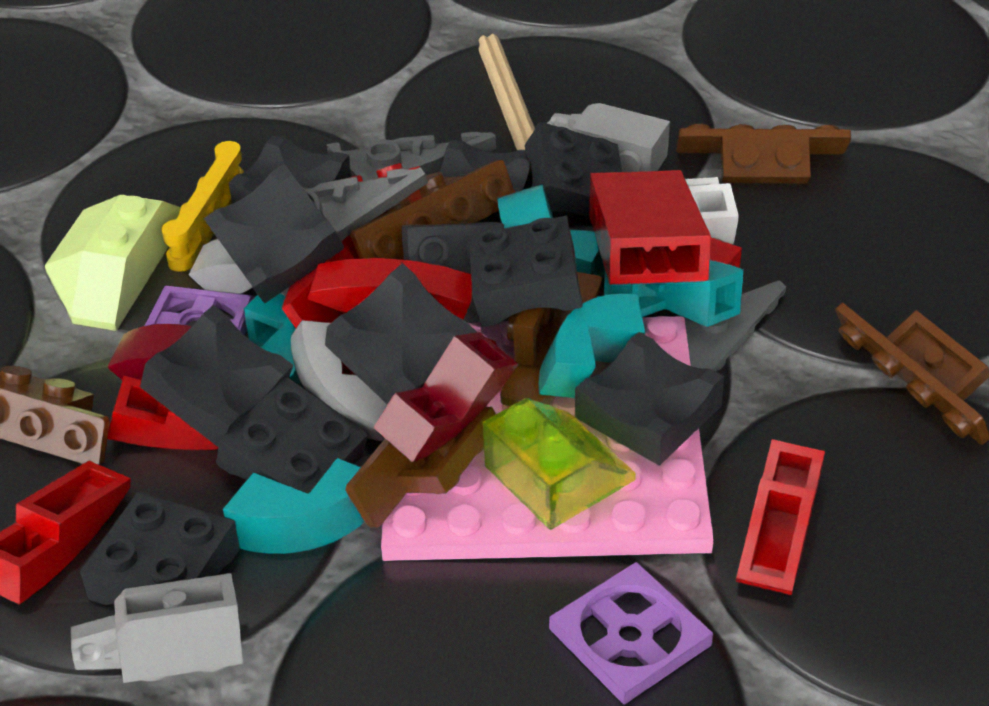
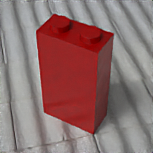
(648, 227)

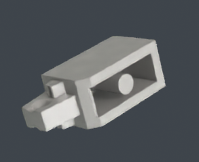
(639, 137)
(164, 631)

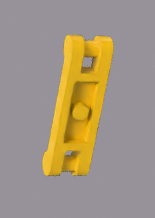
(190, 230)

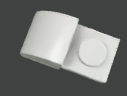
(716, 207)

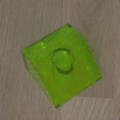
(551, 461)

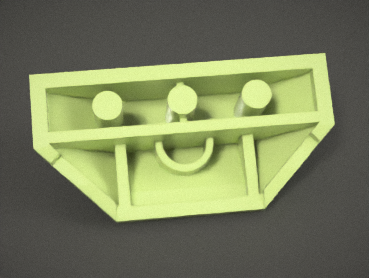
(109, 258)

